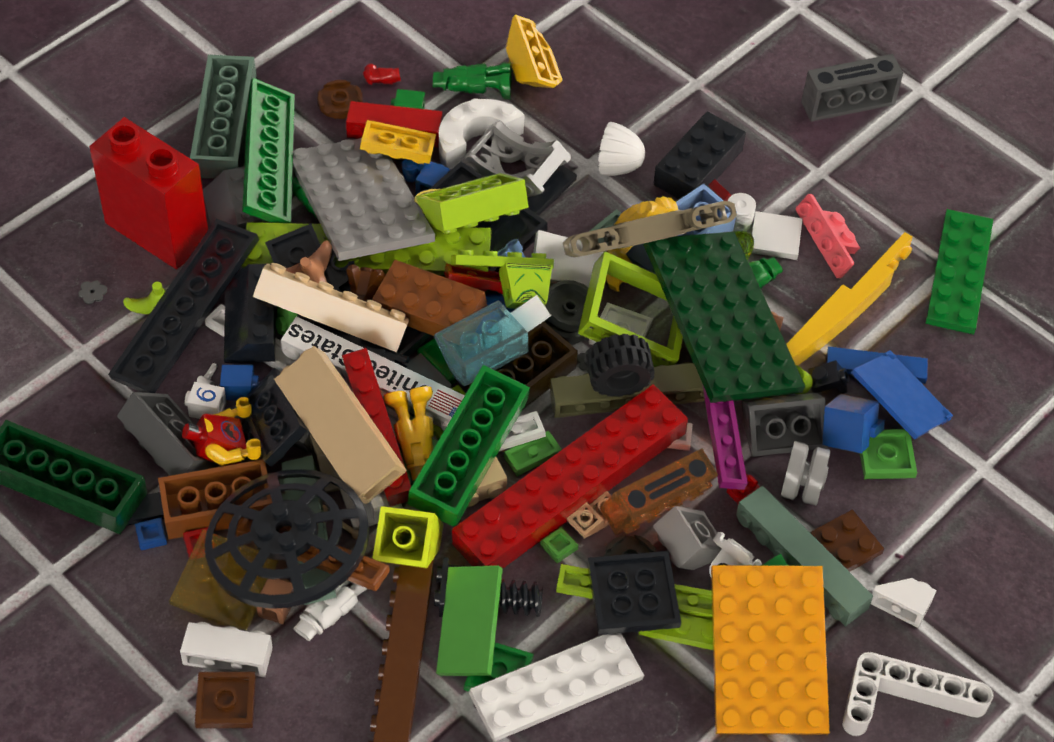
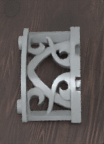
(539, 158)

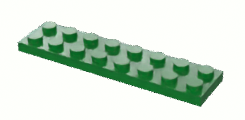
(269, 153)

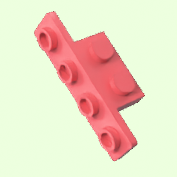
(829, 234)

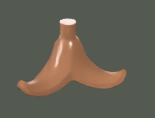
(315, 264)

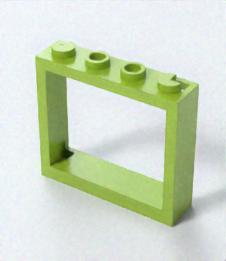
(640, 278)

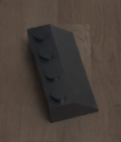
(248, 320)

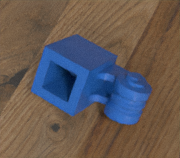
(424, 174)

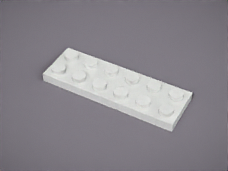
(555, 685)

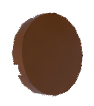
(336, 98)

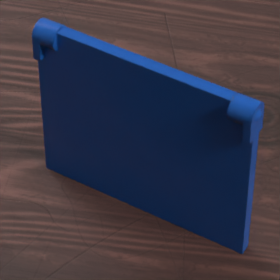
(902, 394)

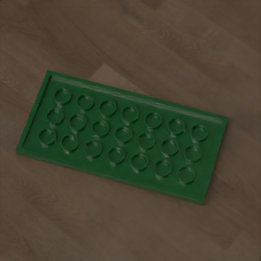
(723, 317)

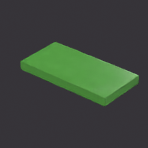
(469, 621)

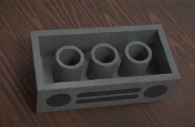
(851, 87)

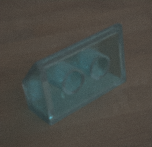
(484, 338)

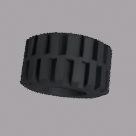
(620, 365)

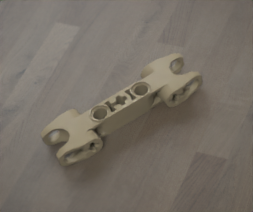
(650, 229)

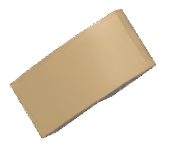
(589, 518)

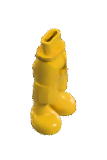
(416, 434)

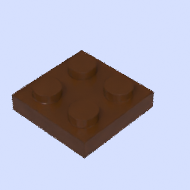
(849, 540)
(225, 700)

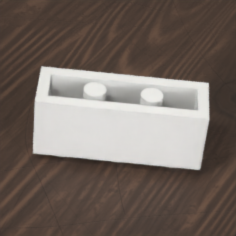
(226, 649)

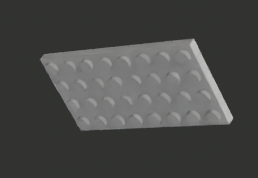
(360, 199)

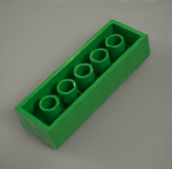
(468, 446)

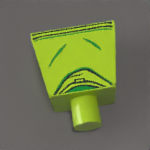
(523, 282)

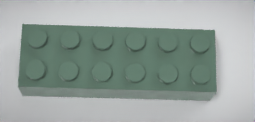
(222, 114)

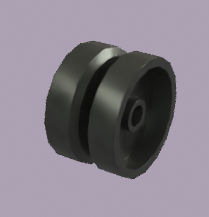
(566, 307)

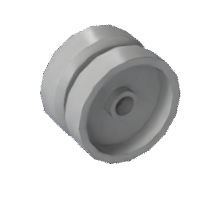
(805, 473)

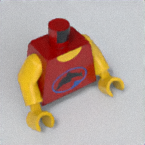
(221, 436)

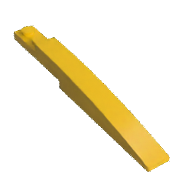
(848, 303)

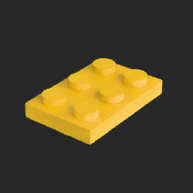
(398, 142)

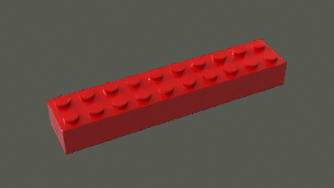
(570, 479)

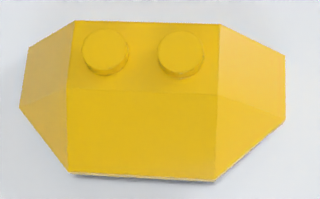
(531, 55)

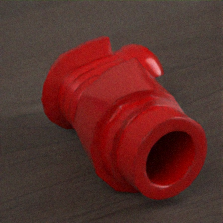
(381, 75)

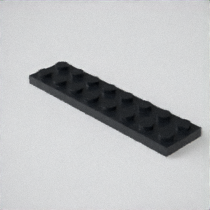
(183, 307)

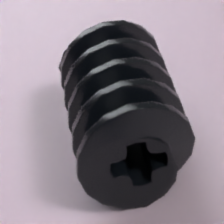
(520, 598)

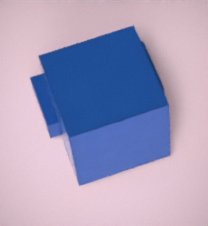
(851, 423)

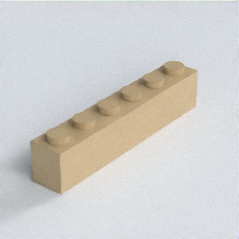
(331, 307)

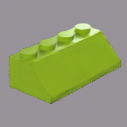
(474, 202)

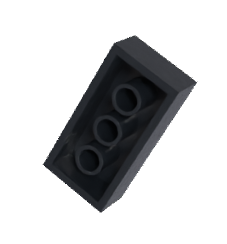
(699, 156)

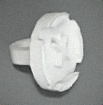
(732, 553)

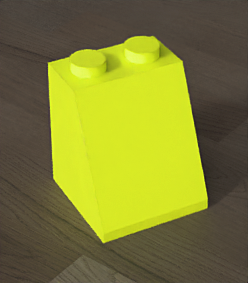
(407, 537)

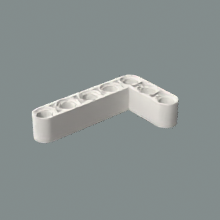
(909, 688)

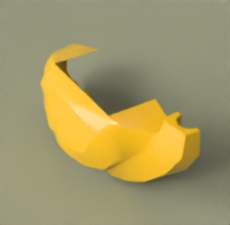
(639, 211)

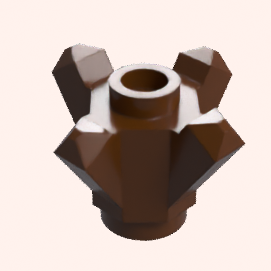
(364, 281)

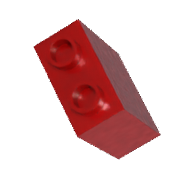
(150, 192)

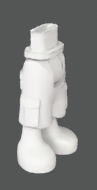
(325, 613)

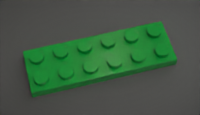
(959, 271)

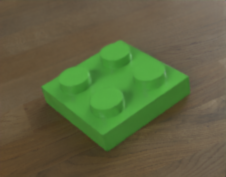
(889, 456)

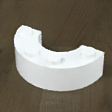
(472, 120)

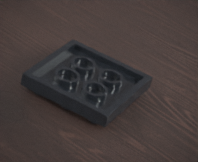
(633, 593)

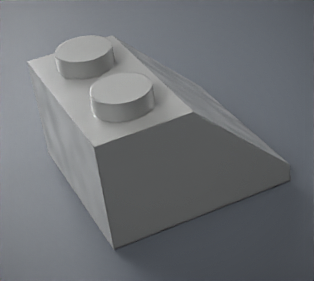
(688, 537)

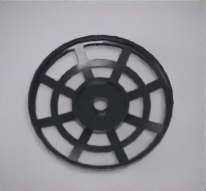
(287, 544)

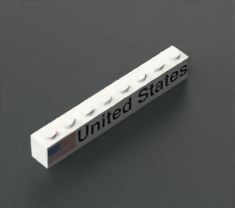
(389, 375)

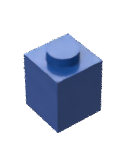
(238, 380)

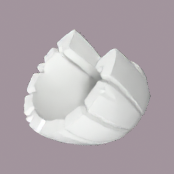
(620, 151)

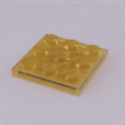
(202, 595)

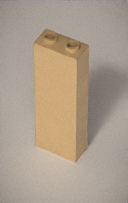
(340, 424)

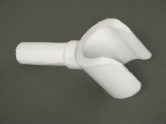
(206, 378)

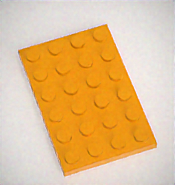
(769, 650)

